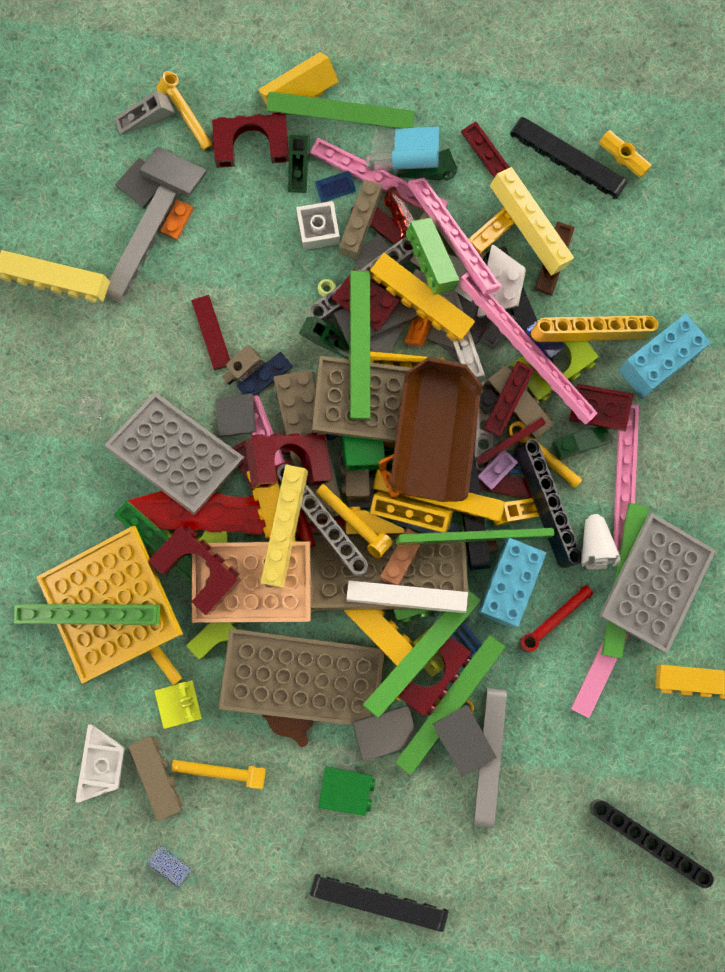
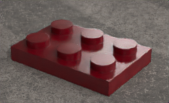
(381, 302)
(611, 407)

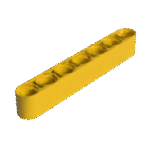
(594, 328)
(472, 505)

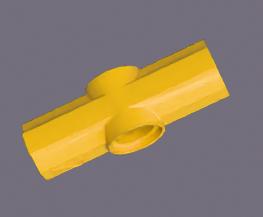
(634, 161)

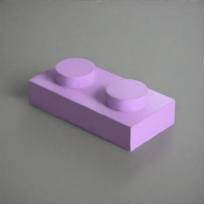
(497, 469)

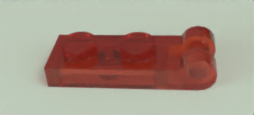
(398, 210)

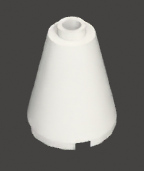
(598, 544)

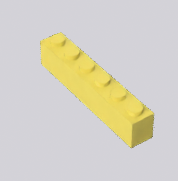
(531, 221)
(53, 276)
(284, 526)

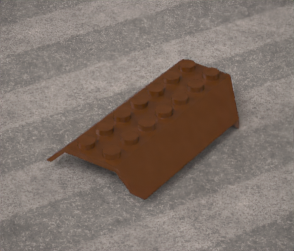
(436, 431)

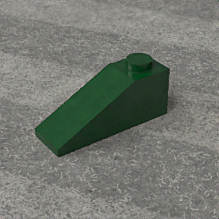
(298, 162)
(446, 169)
(325, 336)
(580, 442)

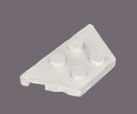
(510, 277)
(100, 765)

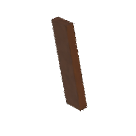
(546, 282)

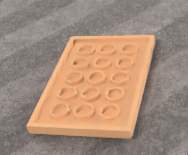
(250, 598)

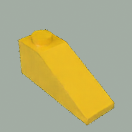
(518, 511)
(374, 522)

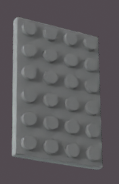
(174, 453)
(657, 583)

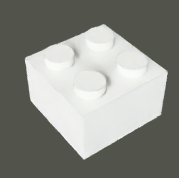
(318, 225)

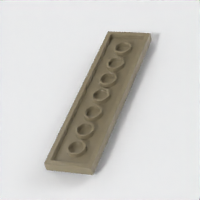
(296, 403)

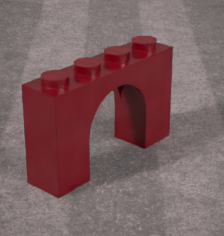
(228, 129)
(309, 448)
(221, 579)
(423, 698)

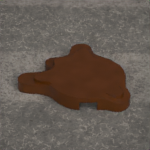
(290, 727)

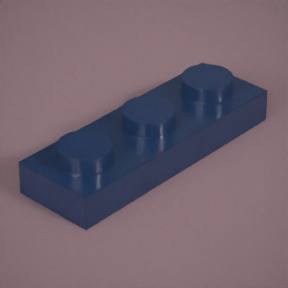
(264, 375)

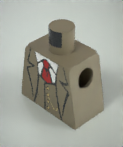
(248, 359)

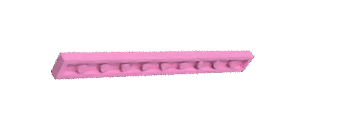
(529, 350)

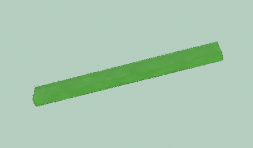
(340, 110)
(359, 345)
(635, 516)
(474, 536)
(87, 614)
(417, 659)
(453, 700)

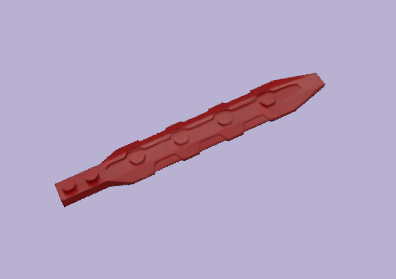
(216, 515)

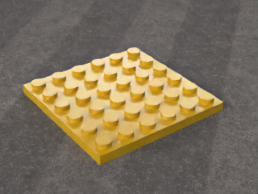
(109, 574)

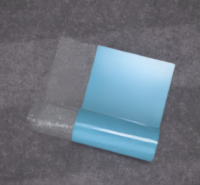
(404, 149)

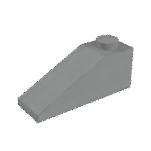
(145, 112)

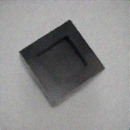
(487, 400)

